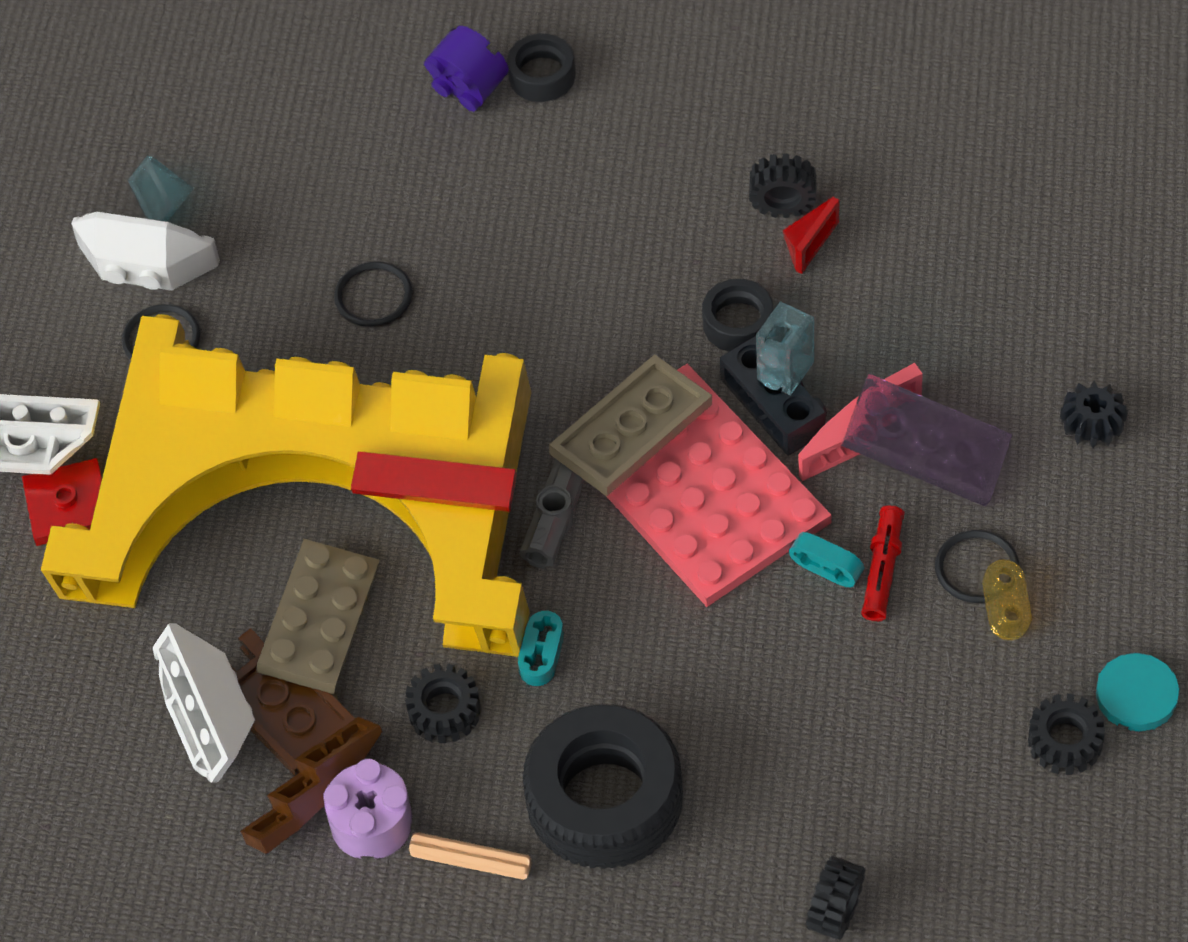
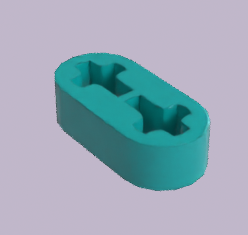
(826, 559)
(549, 649)

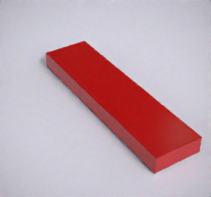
(433, 481)

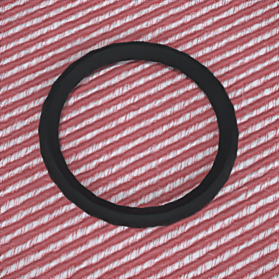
(154, 309)
(373, 322)
(957, 538)

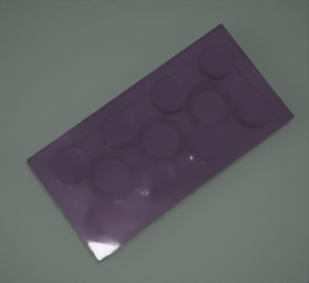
(927, 440)

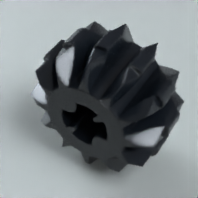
(1093, 414)

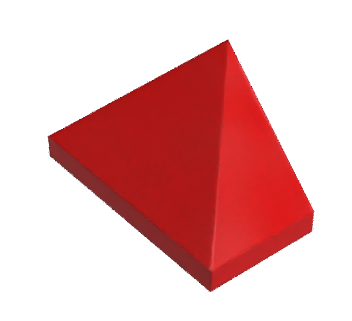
(810, 232)

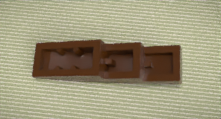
(303, 795)

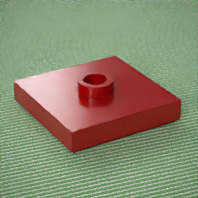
(62, 497)

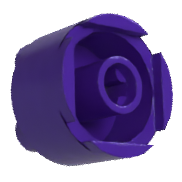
(466, 67)

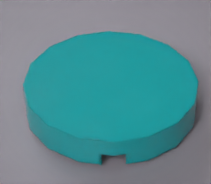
(1137, 692)

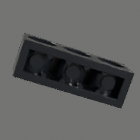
(772, 411)

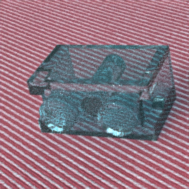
(785, 355)

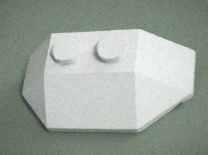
(143, 250)
(43, 431)
(202, 700)

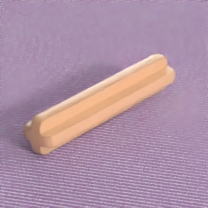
(470, 855)

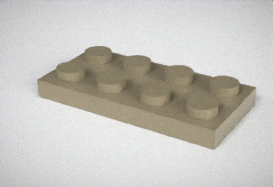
(630, 425)
(318, 616)

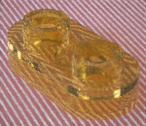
(1006, 597)

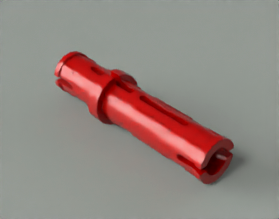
(889, 525)

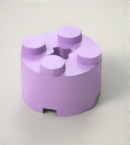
(368, 810)

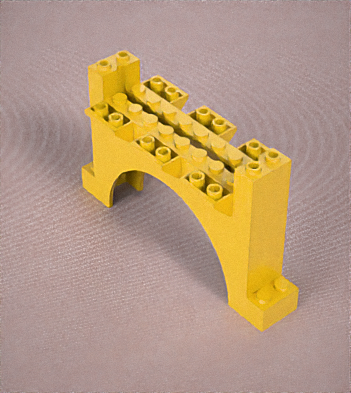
(208, 429)

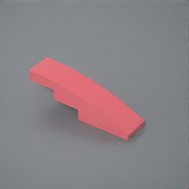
(825, 447)

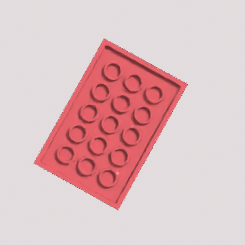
(717, 502)

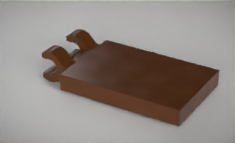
(285, 713)

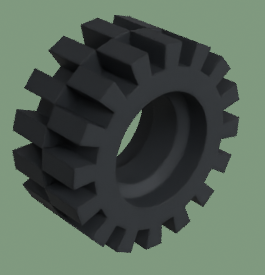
(782, 185)
(443, 723)
(1062, 754)
(835, 897)

